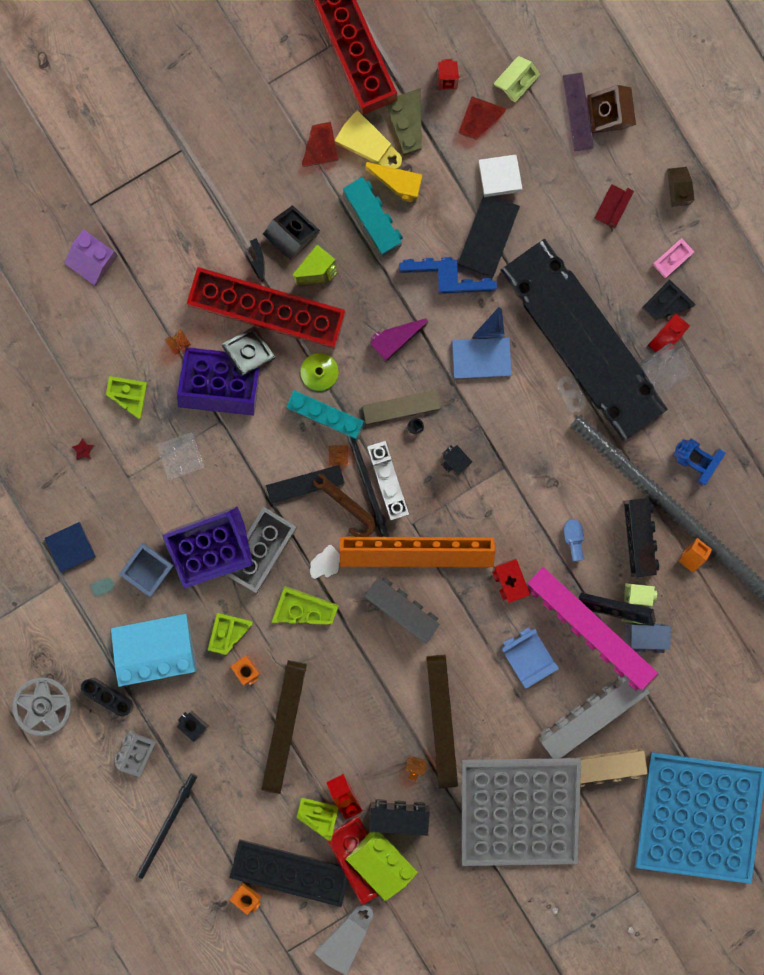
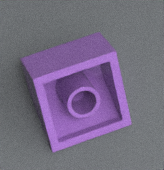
(90, 257)

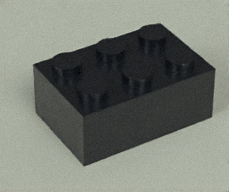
(399, 817)

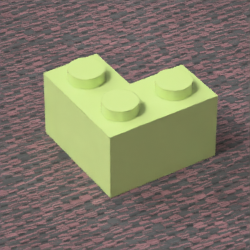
(639, 595)

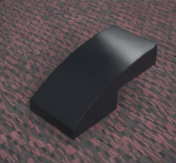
(259, 264)

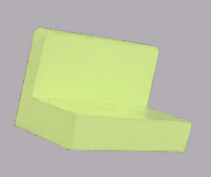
(517, 78)

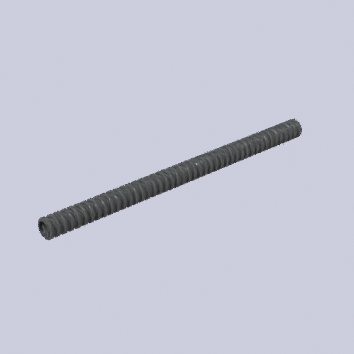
(668, 505)

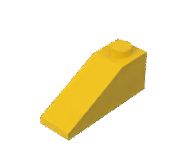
(401, 182)

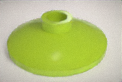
(326, 379)

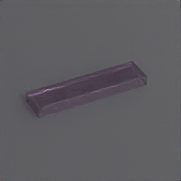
(578, 111)

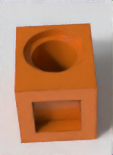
(695, 555)
(237, 667)
(242, 890)

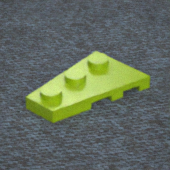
(303, 608)

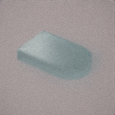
(102, 586)

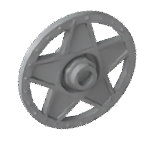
(41, 706)

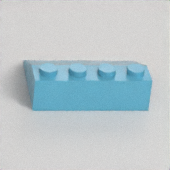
(153, 650)

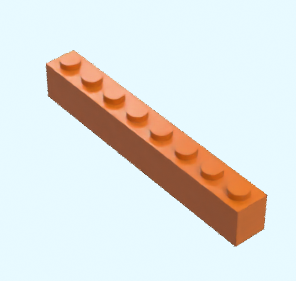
(417, 552)

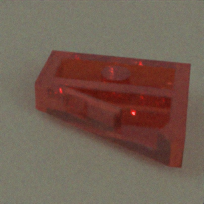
(479, 117)
(320, 146)

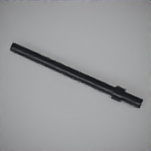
(379, 518)
(184, 793)

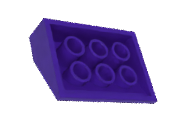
(214, 384)
(209, 547)

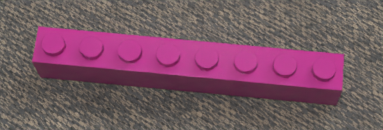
(594, 630)

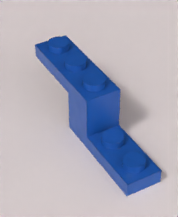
(447, 276)

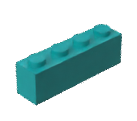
(372, 216)
(325, 415)

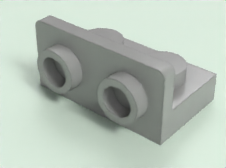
(134, 753)

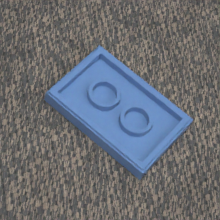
(481, 358)

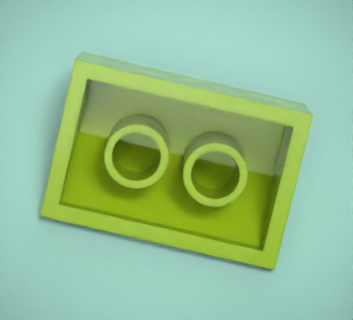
(316, 268)
(381, 865)

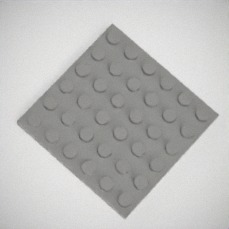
(520, 811)

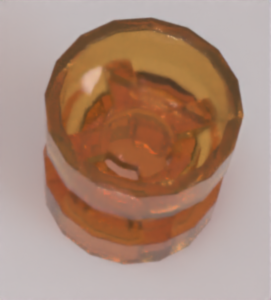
(181, 339)

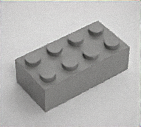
(266, 543)

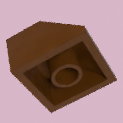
(611, 109)

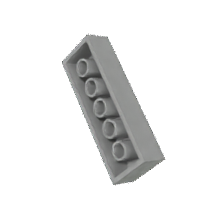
(590, 717)

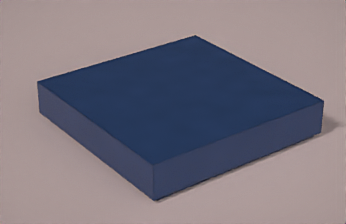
(70, 547)

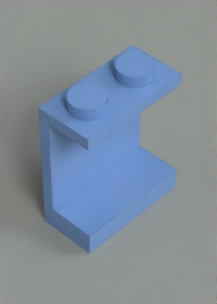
(529, 657)

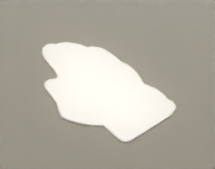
(325, 563)

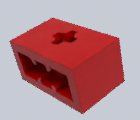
(519, 588)

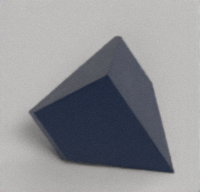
(492, 327)

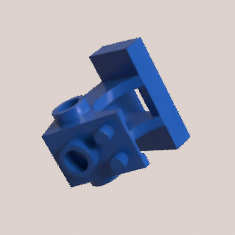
(706, 465)

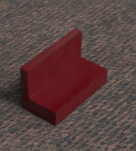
(613, 205)

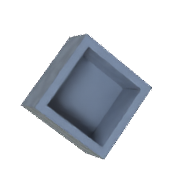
(147, 569)
(644, 636)

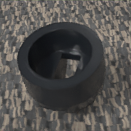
(415, 426)

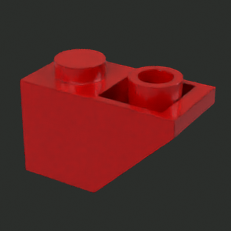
(344, 796)

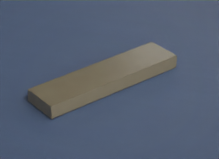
(401, 407)

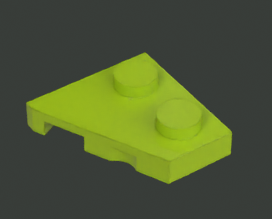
(128, 394)
(227, 632)
(318, 816)

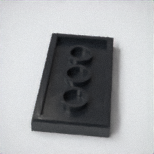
(488, 235)

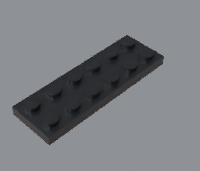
(289, 873)

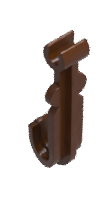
(349, 504)

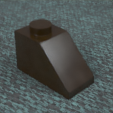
(680, 186)

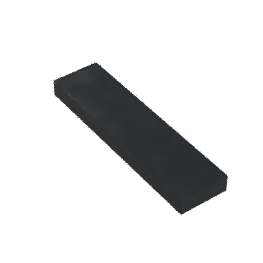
(302, 484)
(618, 609)

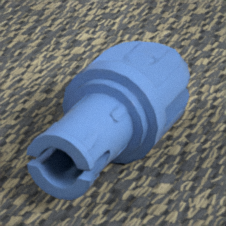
(574, 537)

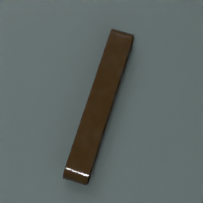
(442, 721)
(284, 727)

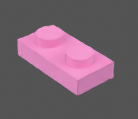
(673, 258)

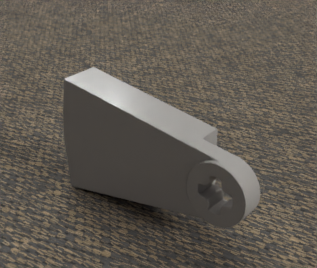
(343, 943)

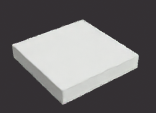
(500, 175)

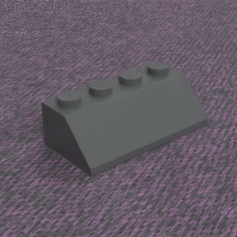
(402, 610)

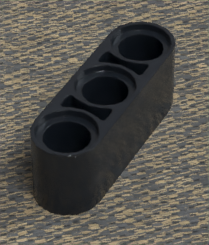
(97, 696)

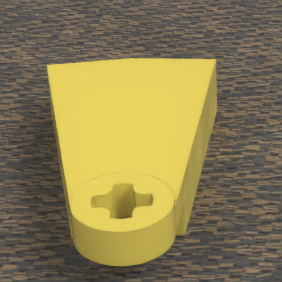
(366, 141)

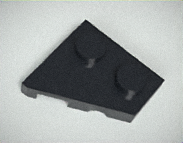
(667, 301)

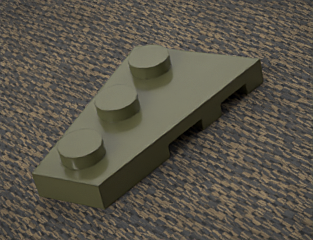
(406, 120)

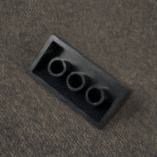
(640, 537)

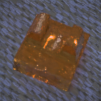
(338, 455)
(415, 767)

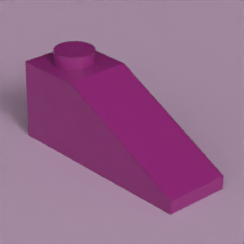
(393, 339)

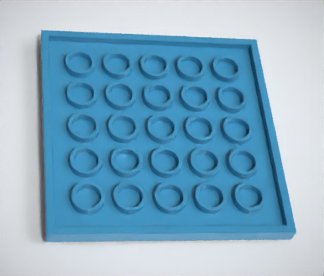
(700, 817)

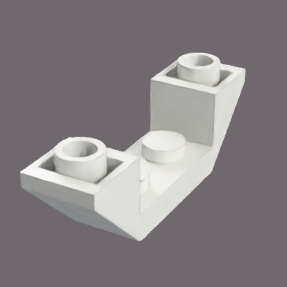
(388, 480)

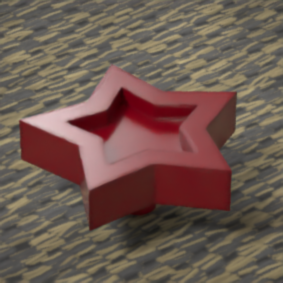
(83, 449)

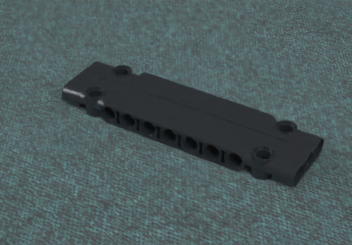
(584, 339)

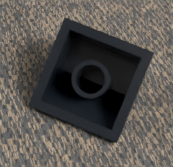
(291, 232)

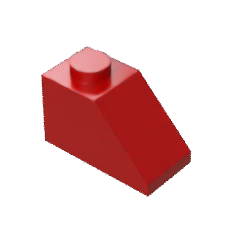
(447, 74)
(670, 333)

